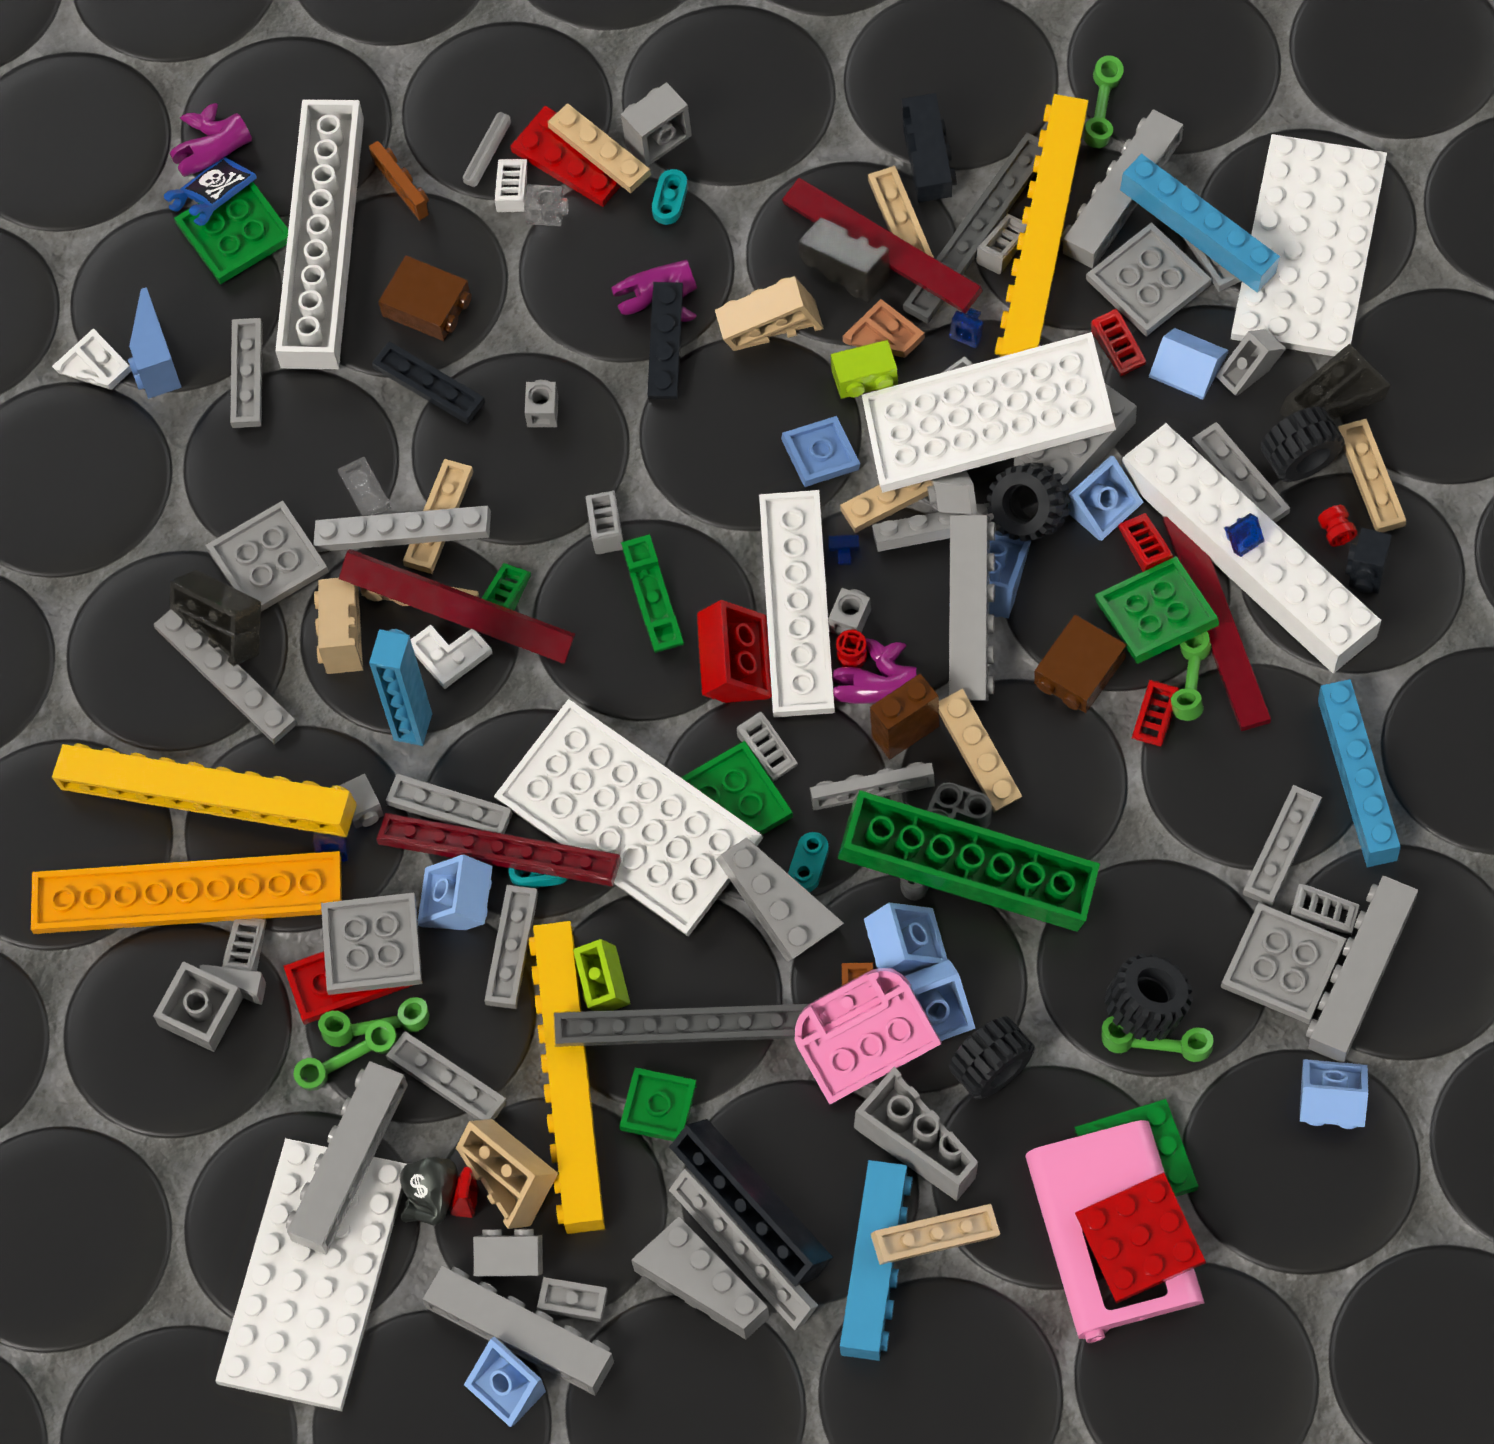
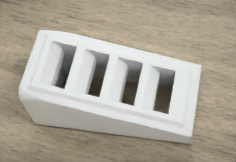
(511, 203)

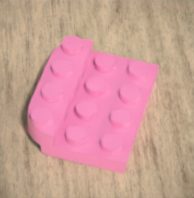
(863, 1032)

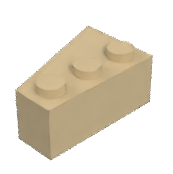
(767, 314)
(338, 626)
(508, 1170)

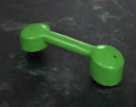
(1107, 76)
(1187, 702)
(338, 1030)
(378, 1038)
(1194, 1046)

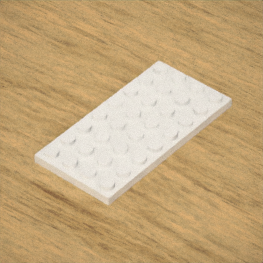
(1320, 220)
(988, 412)
(611, 797)
(306, 1309)

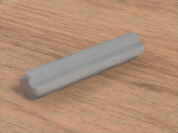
(486, 149)

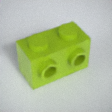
(864, 369)
(601, 976)

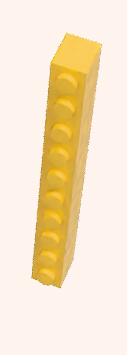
(1044, 225)
(205, 789)
(568, 1082)

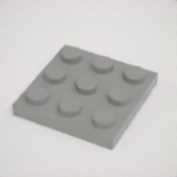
(1148, 279)
(268, 556)
(371, 943)
(1283, 963)

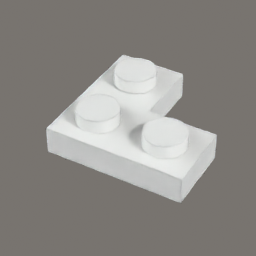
(451, 661)

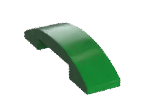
(651, 593)

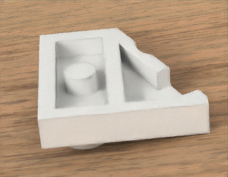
(93, 362)

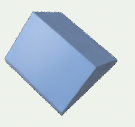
(1187, 363)
(1104, 499)
(504, 1383)

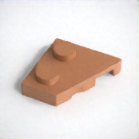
(884, 324)

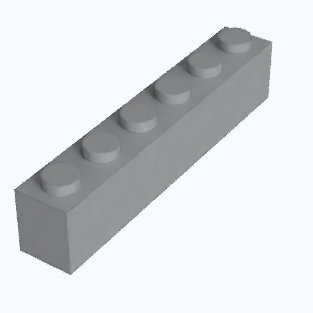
(1109, 207)
(969, 606)
(1362, 969)
(346, 1157)
(518, 1329)

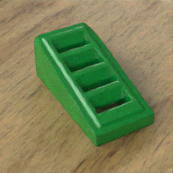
(511, 599)

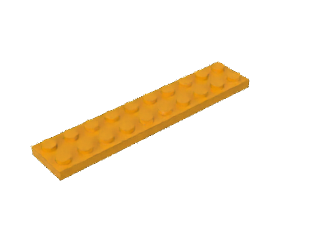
(184, 892)

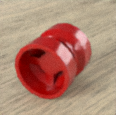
(1337, 525)
(850, 655)

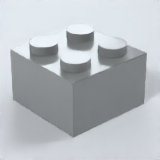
(656, 124)
(198, 1006)

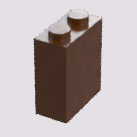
(425, 298)
(1079, 664)
(904, 716)

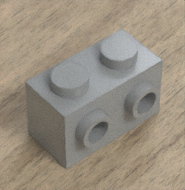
(508, 1254)

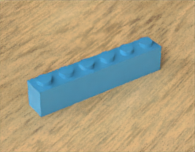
(1199, 223)
(400, 686)
(1358, 773)
(869, 1282)

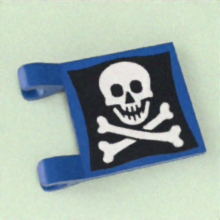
(211, 189)

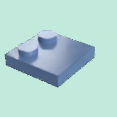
(820, 451)

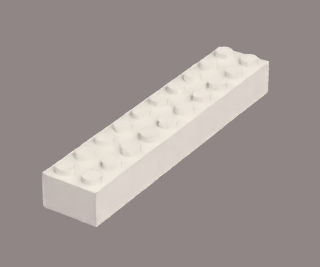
(320, 235)
(1275, 573)

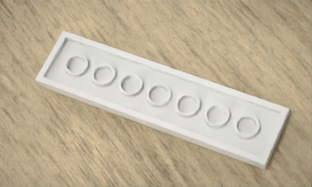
(796, 604)

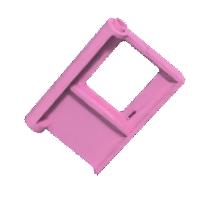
(1077, 1175)

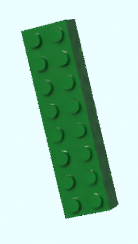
(969, 861)

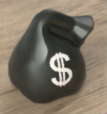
(429, 1189)

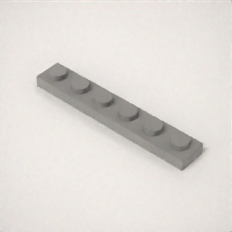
(402, 528)
(229, 680)
(790, 1301)

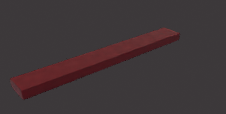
(903, 257)
(456, 606)
(1224, 639)
(499, 849)

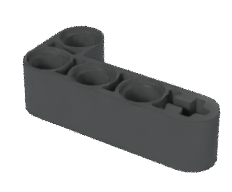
(965, 802)

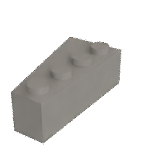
(778, 901)
(914, 1135)
(693, 1272)

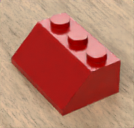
(733, 653)

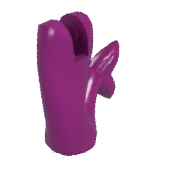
(222, 140)
(643, 287)
(868, 687)

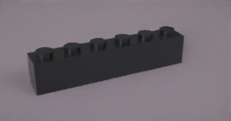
(751, 1202)

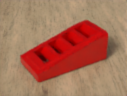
(1109, 326)
(1140, 554)
(1161, 689)
(466, 1195)

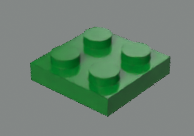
(657, 1104)

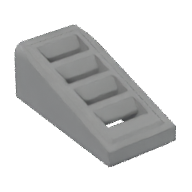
(993, 257)
(606, 539)
(759, 722)
(1316, 896)
(234, 943)
(249, 982)

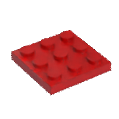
(1140, 1237)

